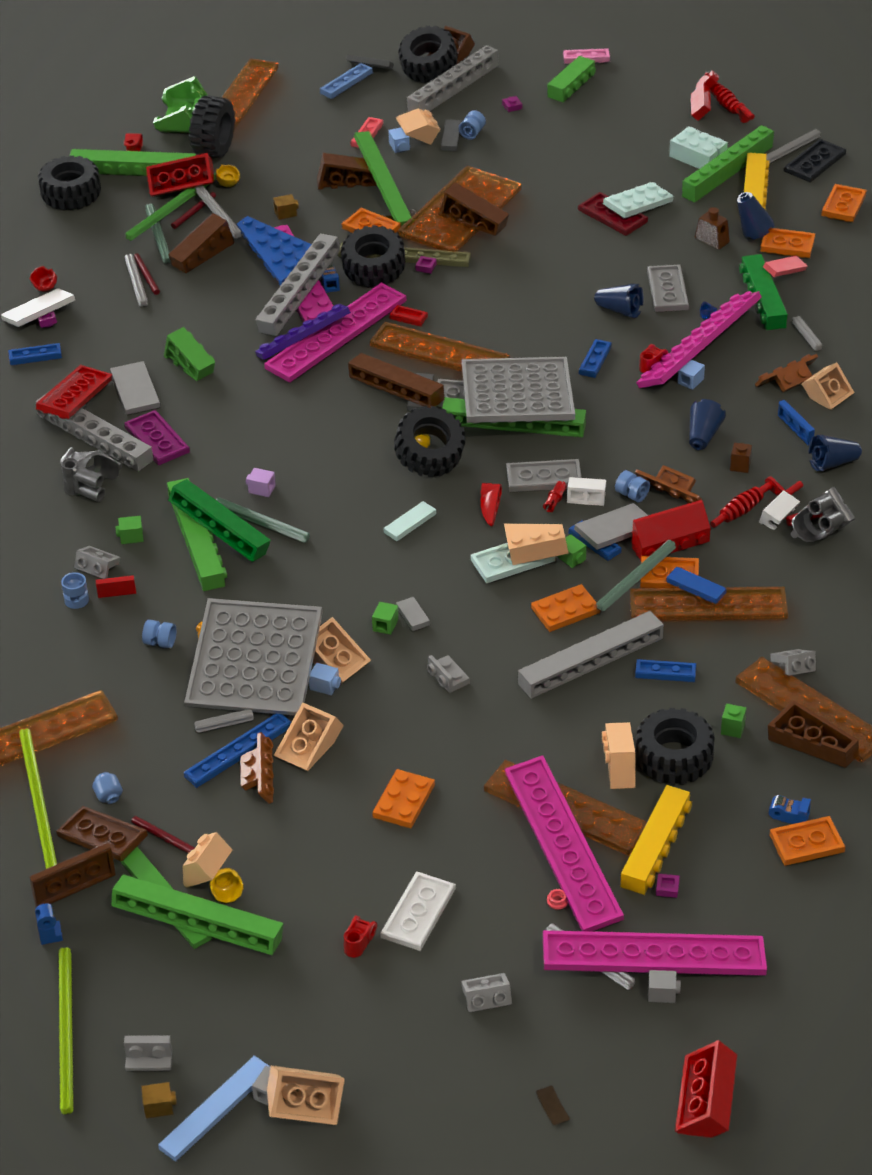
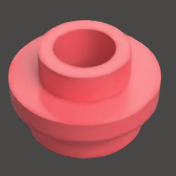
(557, 899)

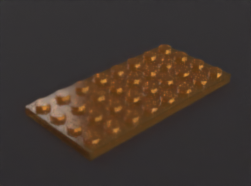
(447, 235)

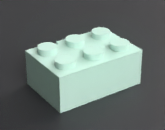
(696, 147)

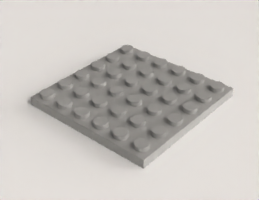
(517, 389)
(254, 656)

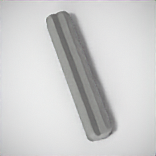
(807, 333)
(223, 720)

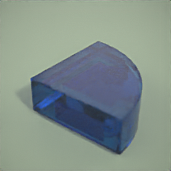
(706, 310)

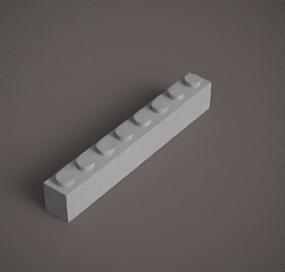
(590, 654)

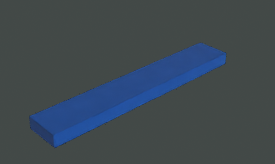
(234, 750)

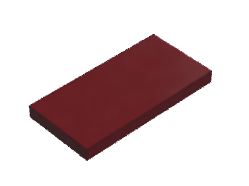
(596, 209)

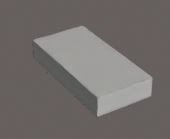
(413, 614)

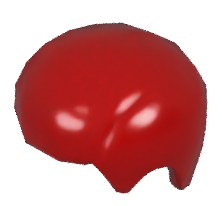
(43, 278)

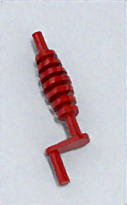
(730, 102)
(747, 500)

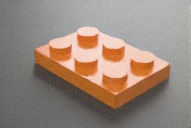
(843, 203)
(367, 218)
(788, 242)
(658, 575)
(565, 607)
(403, 798)
(807, 840)

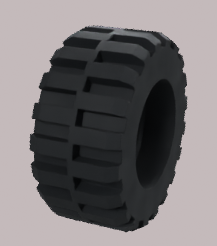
(424, 41)
(212, 126)
(69, 182)
(373, 270)
(432, 422)
(670, 764)

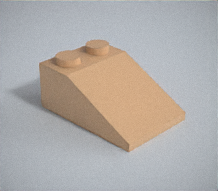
(339, 650)
(308, 737)

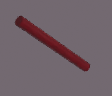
(190, 212)
(146, 274)
(162, 834)

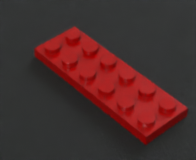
(73, 392)

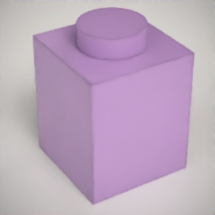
(261, 482)

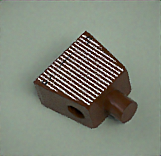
(713, 229)

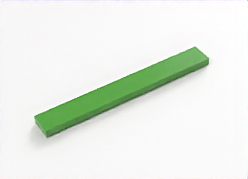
(382, 177)
(143, 869)

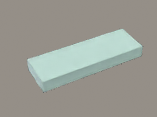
(409, 521)

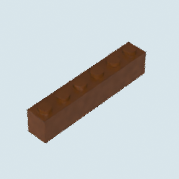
(396, 380)

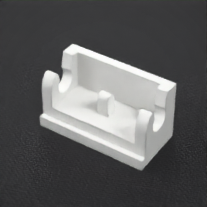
(586, 491)
(778, 509)

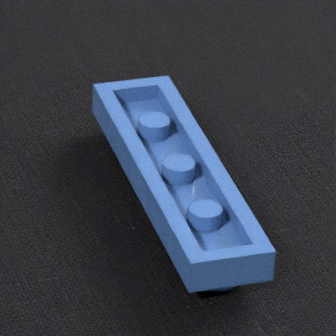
(346, 80)

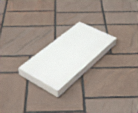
(38, 307)
(418, 911)

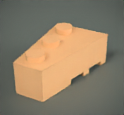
(535, 541)
(619, 755)

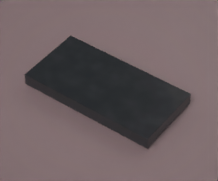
(815, 160)

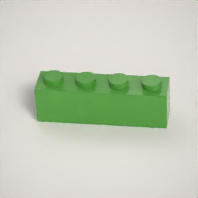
(571, 78)

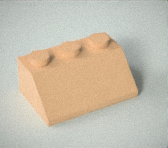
(304, 1095)

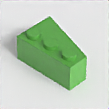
(189, 354)

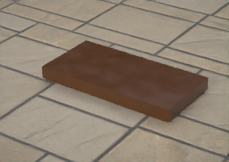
(94, 829)
(72, 875)

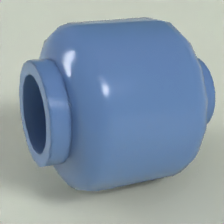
(107, 788)

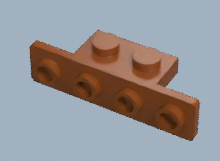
(790, 376)
(673, 482)
(258, 768)

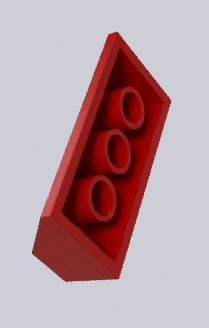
(180, 174)
(683, 525)
(706, 1091)

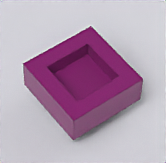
(512, 103)
(426, 264)
(47, 320)
(667, 885)

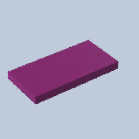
(159, 435)

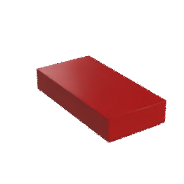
(408, 315)
(115, 586)

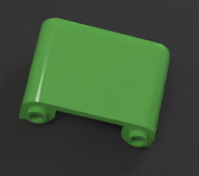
(180, 102)

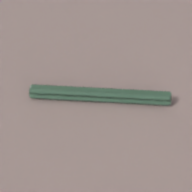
(159, 236)
(265, 521)
(639, 572)

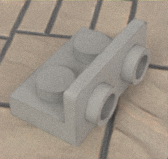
(95, 561)
(795, 661)
(447, 673)
(487, 992)
(148, 1053)

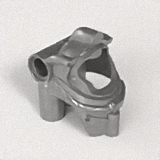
(88, 480)
(835, 517)

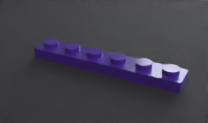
(298, 333)

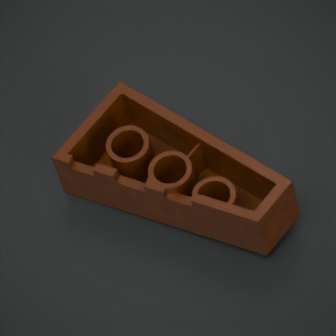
(343, 171)
(472, 210)
(202, 244)
(813, 735)

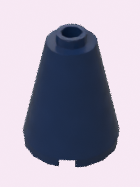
(753, 217)
(621, 299)
(704, 422)
(832, 452)

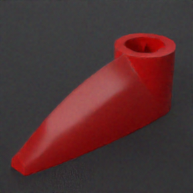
(490, 501)

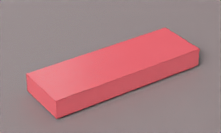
(372, 125)
(785, 266)

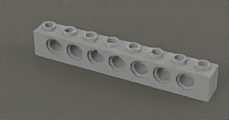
(454, 80)
(298, 284)
(104, 437)

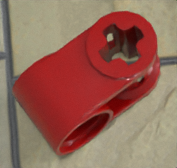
(133, 141)
(650, 356)
(358, 936)

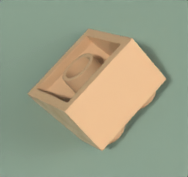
(419, 125)
(828, 386)
(205, 859)

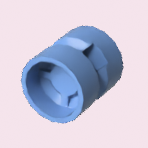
(472, 125)
(632, 486)
(75, 590)
(160, 634)

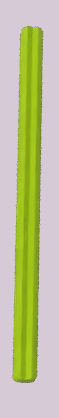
(38, 798)
(65, 1030)

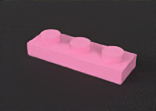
(597, 55)

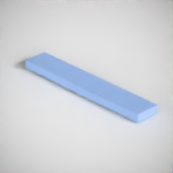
(212, 1110)

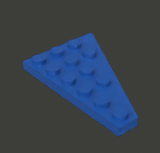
(275, 248)

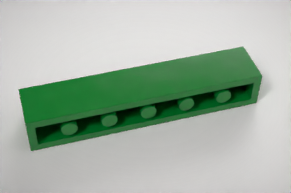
(770, 306)
(219, 520)

